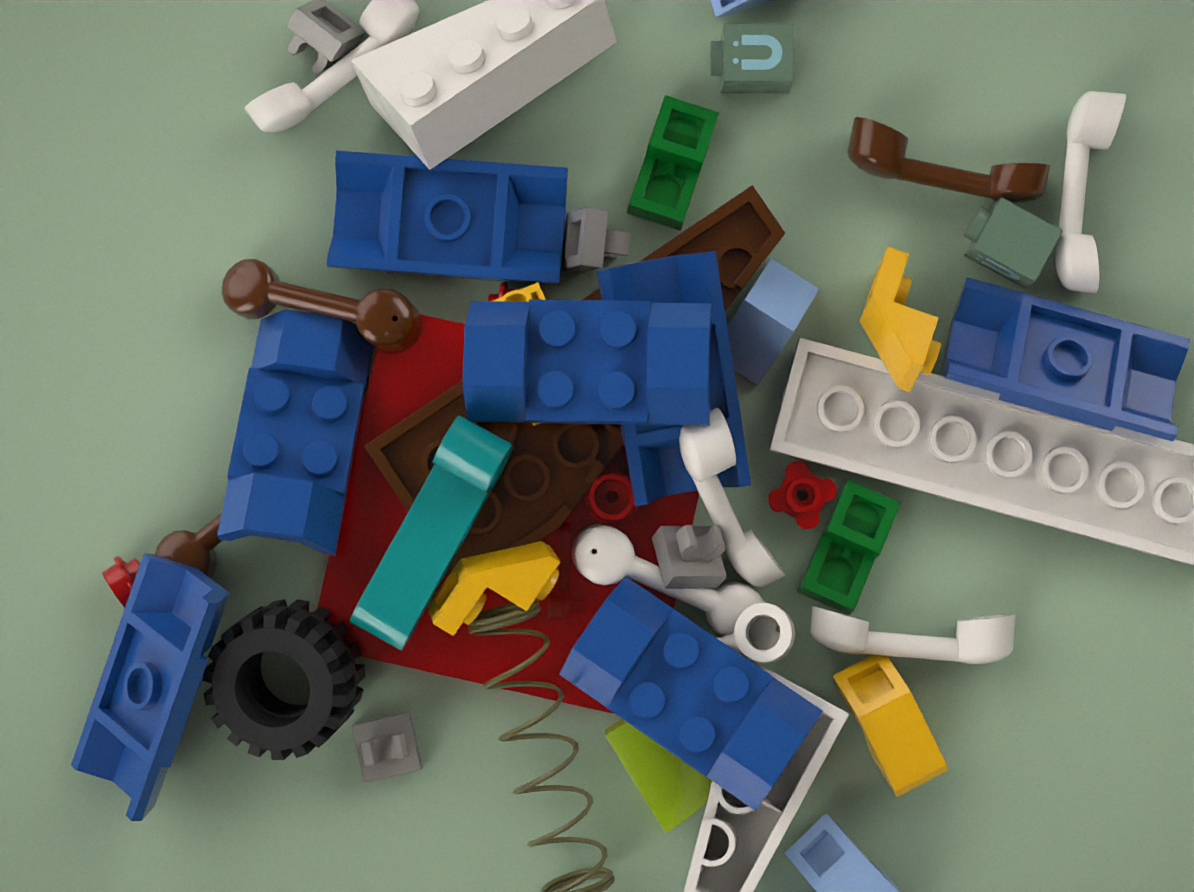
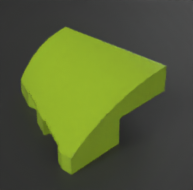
(664, 780)

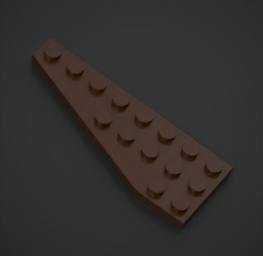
(561, 461)

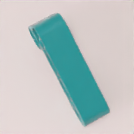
(432, 532)

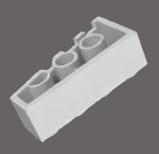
(479, 68)
(737, 840)

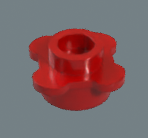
(786, 498)

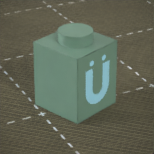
(754, 58)
(1011, 241)

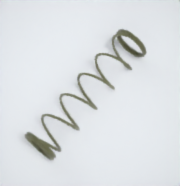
(487, 624)

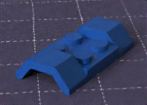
(448, 220)
(1064, 359)
(587, 362)
(297, 431)
(654, 450)
(150, 679)
(690, 692)

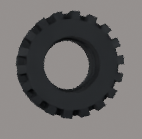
(249, 705)

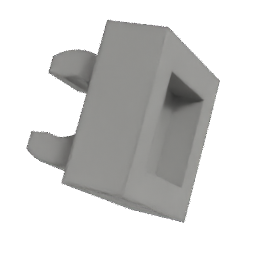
(324, 30)
(589, 240)
(690, 556)
(387, 746)

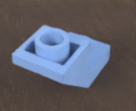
(835, 862)

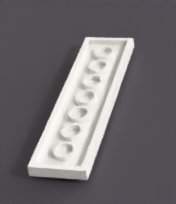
(987, 452)

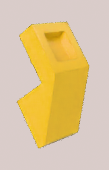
(897, 331)
(514, 573)
(890, 723)

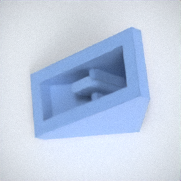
(767, 319)

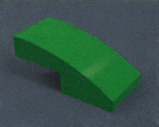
(672, 162)
(848, 547)

